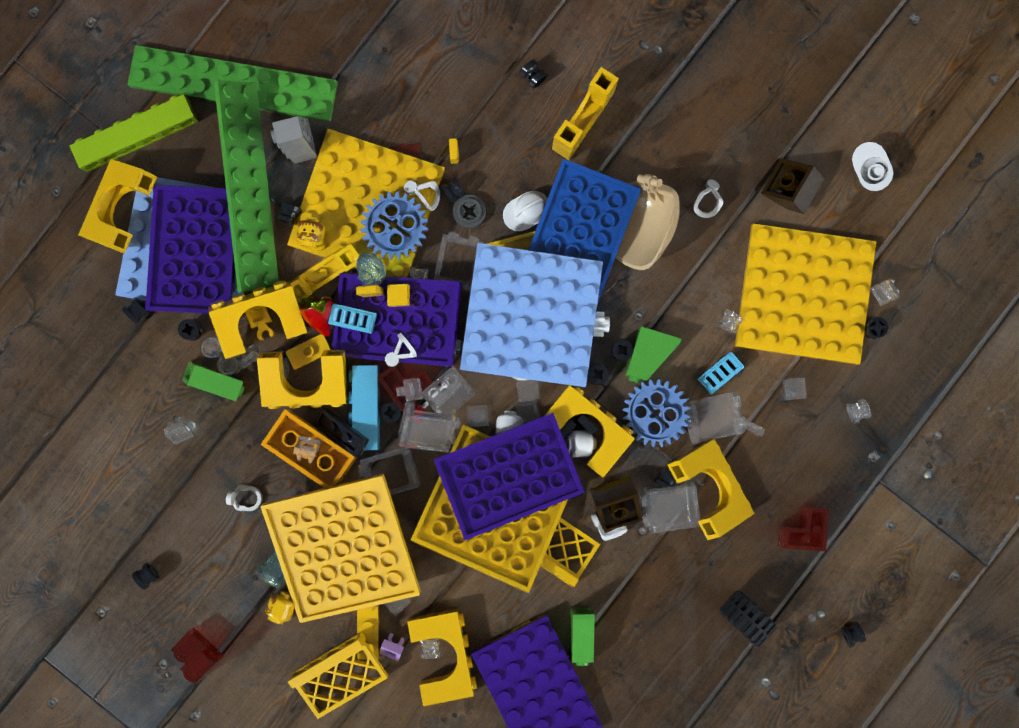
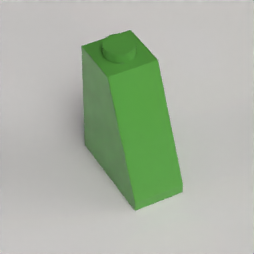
(649, 352)
(213, 381)
(582, 635)

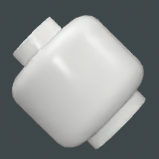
(508, 421)
(580, 443)

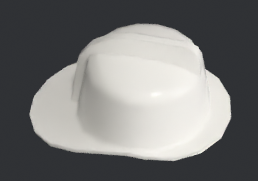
(872, 166)
(524, 210)

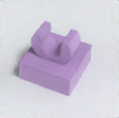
(391, 649)

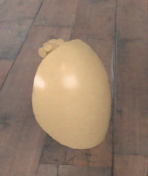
(650, 224)

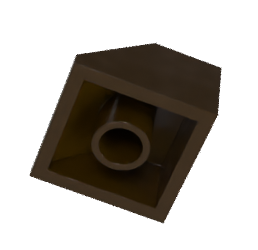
(793, 185)
(616, 504)

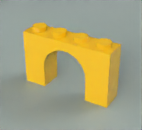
(574, 131)
(116, 182)
(226, 315)
(277, 392)
(615, 438)
(732, 505)
(457, 683)

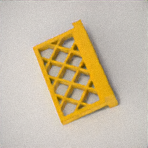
(558, 569)
(325, 663)

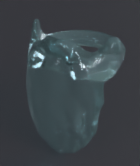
(370, 269)
(272, 571)

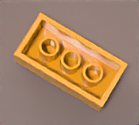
(331, 460)

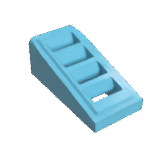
(336, 313)
(732, 372)

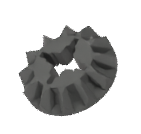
(469, 201)

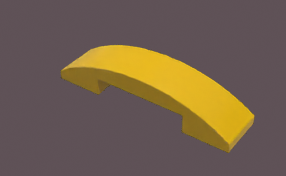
(324, 271)

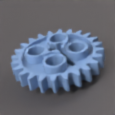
(405, 211)
(671, 400)

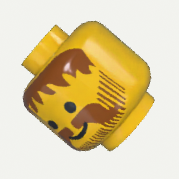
(310, 233)
(280, 607)

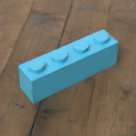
(365, 403)

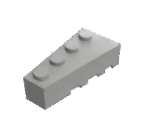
(294, 139)

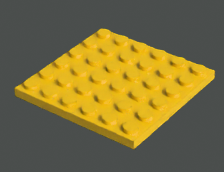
(346, 180)
(805, 294)
(341, 548)
(505, 553)

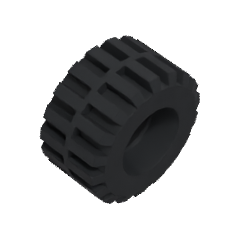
(748, 618)

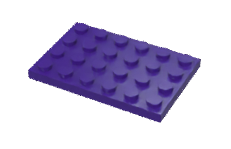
(189, 250)
(427, 323)
(508, 476)
(534, 679)

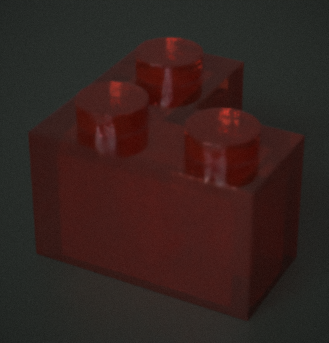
(393, 378)
(810, 534)
(197, 655)

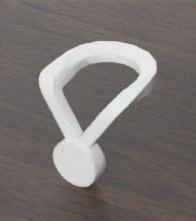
(712, 186)
(412, 188)
(392, 359)
(230, 498)
(611, 534)

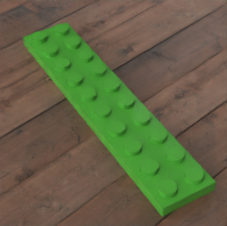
(195, 78)
(246, 184)

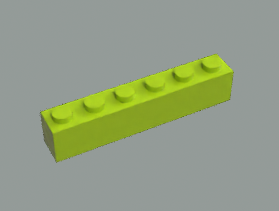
(134, 133)

